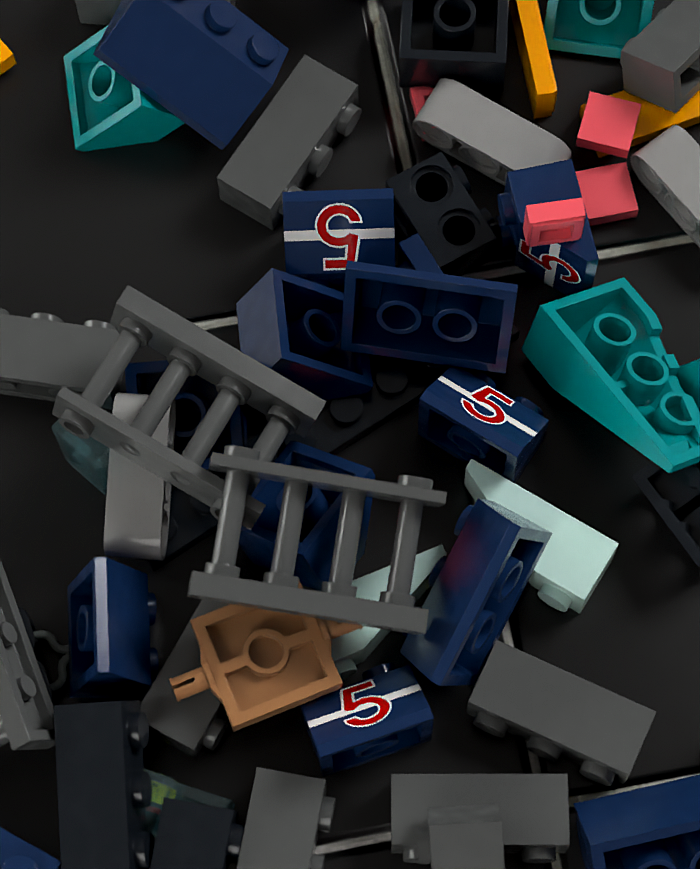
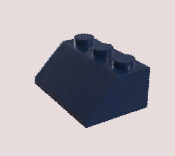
(194, 60)
(427, 316)
(474, 592)
(642, 827)

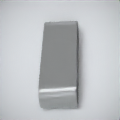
(484, 132)
(672, 175)
(135, 497)

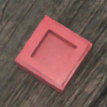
(608, 124)
(607, 193)
(554, 222)

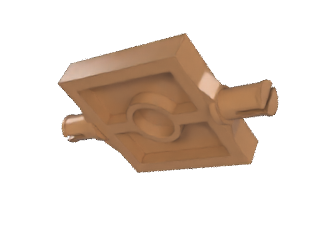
(262, 661)

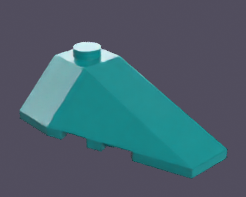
(610, 362)

